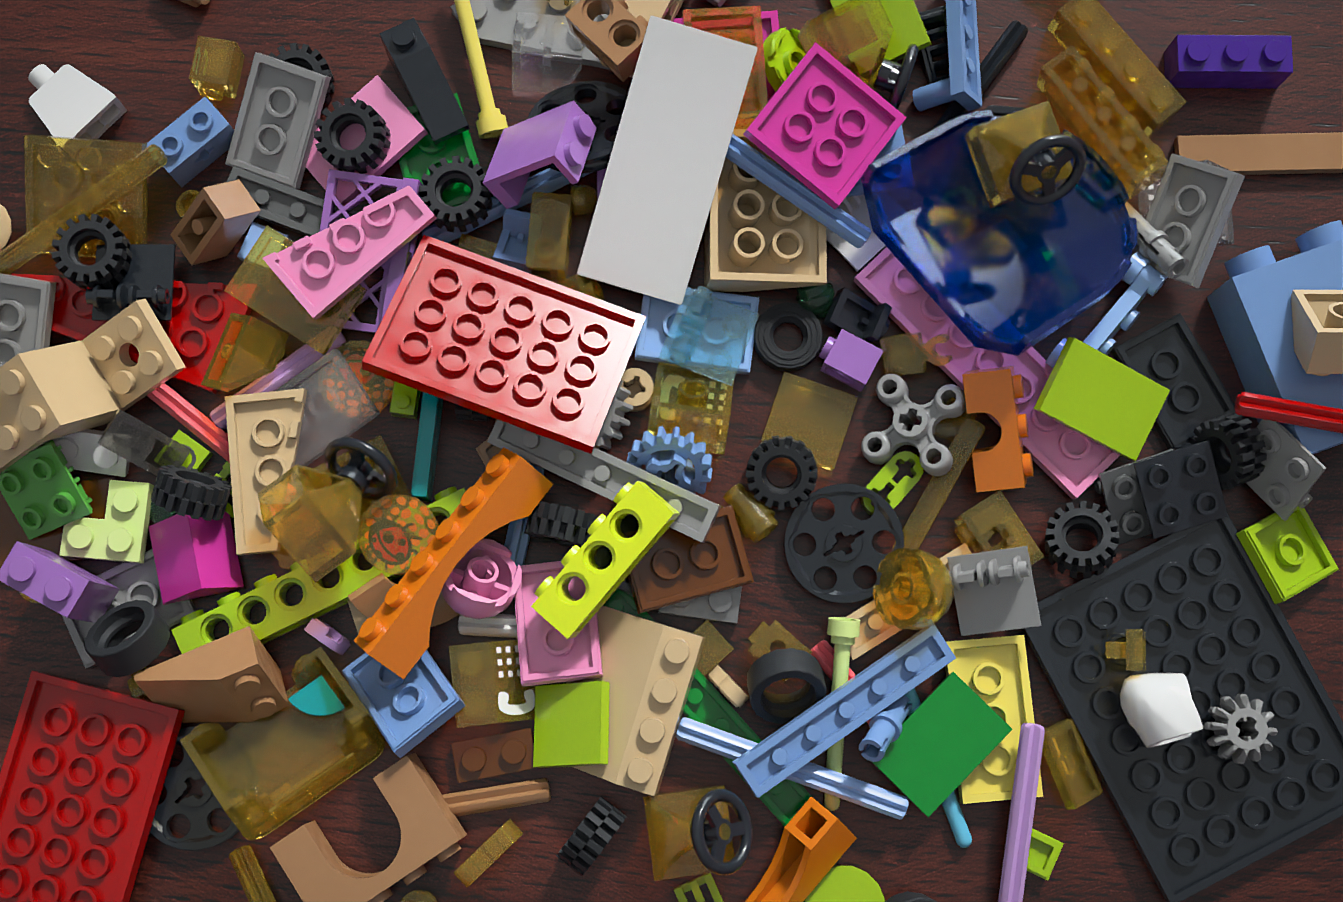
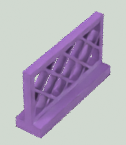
(395, 266)

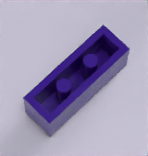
(1228, 61)

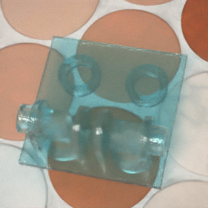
(709, 335)

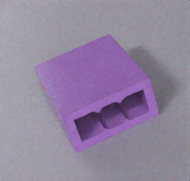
(57, 583)

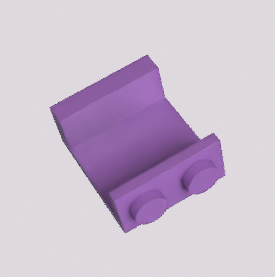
(553, 137)

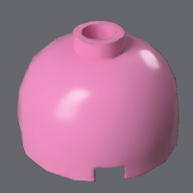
(483, 581)

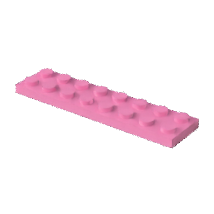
(1059, 451)

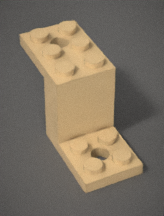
(83, 381)

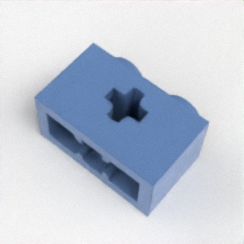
(194, 141)

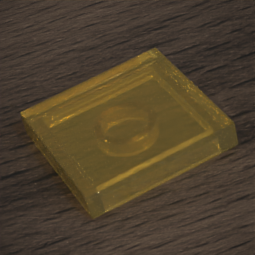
(813, 415)

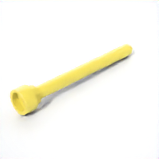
(490, 120)

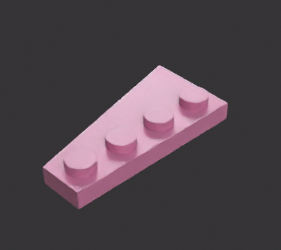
(337, 259)

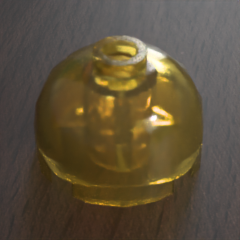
(913, 589)

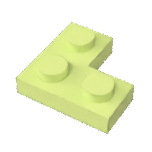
(121, 533)

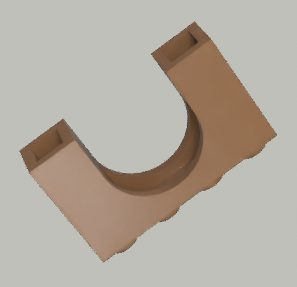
(426, 832)

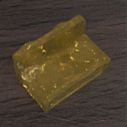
(550, 234)

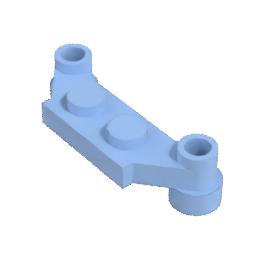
(1123, 314)

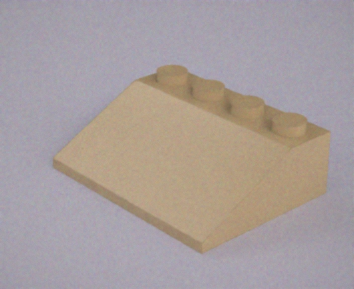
(759, 237)
(649, 685)

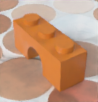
(997, 393)

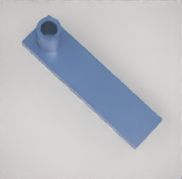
(964, 62)

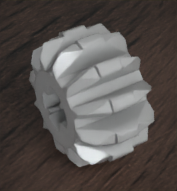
(1253, 724)

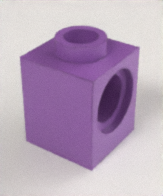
(849, 359)

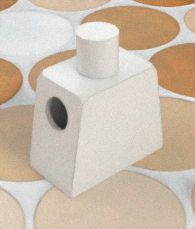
(73, 103)

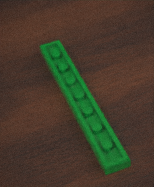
(710, 708)

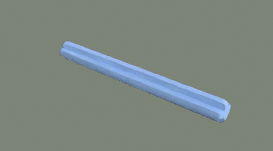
(808, 775)

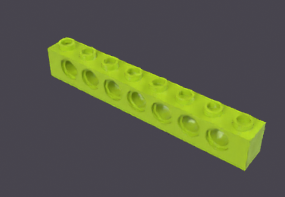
(271, 591)

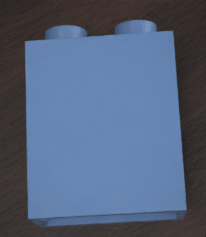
(1258, 324)

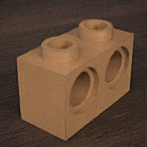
(605, 36)

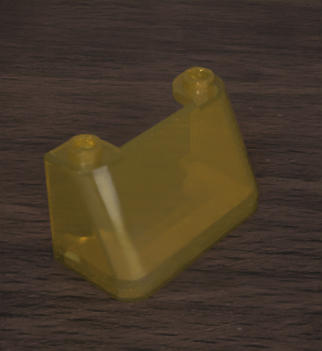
(288, 760)

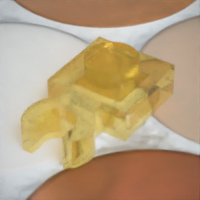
(908, 354)

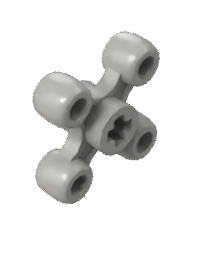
(921, 435)

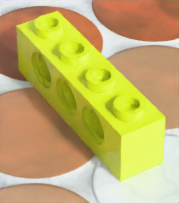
(554, 600)

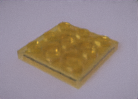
(68, 166)

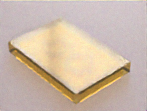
(265, 293)

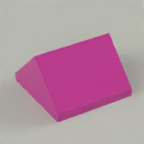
(195, 557)

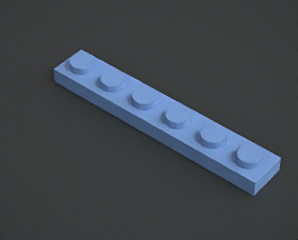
(843, 710)

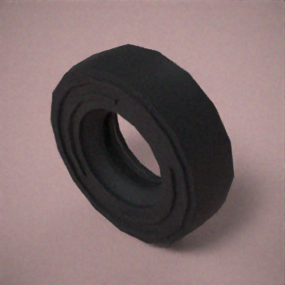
(788, 360)

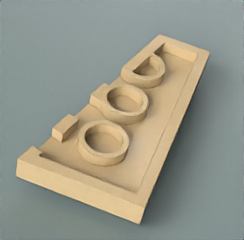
(262, 447)

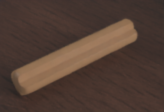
(498, 797)

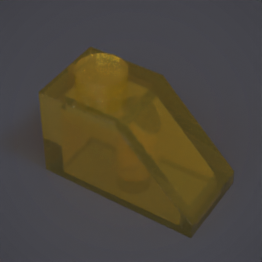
(244, 353)

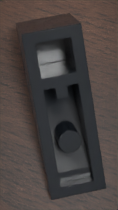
(424, 81)

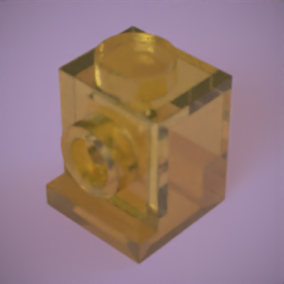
(766, 634)

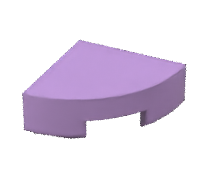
(327, 635)

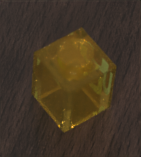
(216, 68)

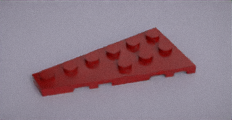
(195, 328)

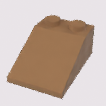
(219, 681)

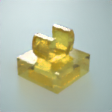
(1132, 650)

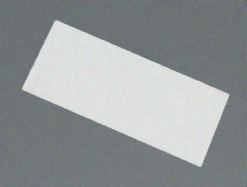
(666, 159)

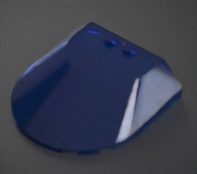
(1005, 269)

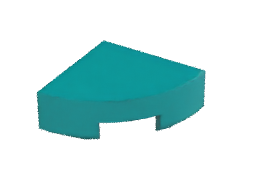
(317, 699)

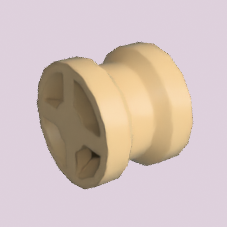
(638, 398)

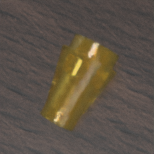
(751, 515)

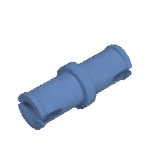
(884, 729)

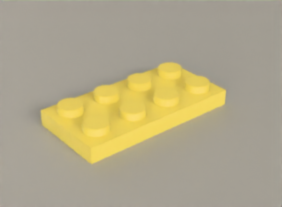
(1000, 677)

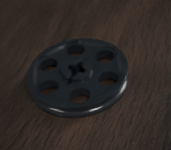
(607, 98)
(825, 535)
(194, 807)

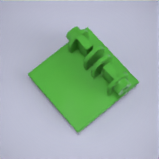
(44, 491)

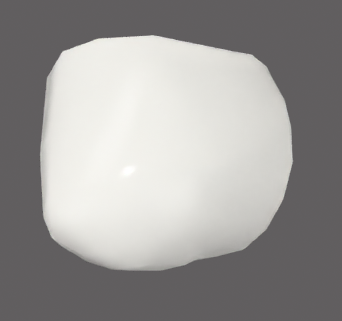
(1159, 707)

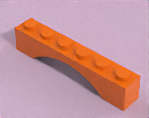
(401, 625)
(804, 856)

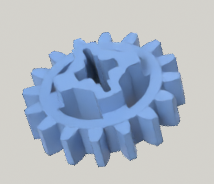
(668, 458)

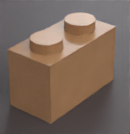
(215, 222)

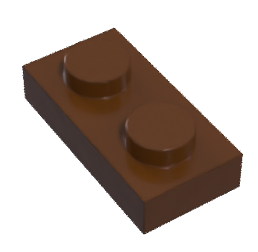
(493, 755)

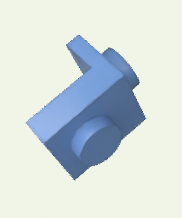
(513, 240)

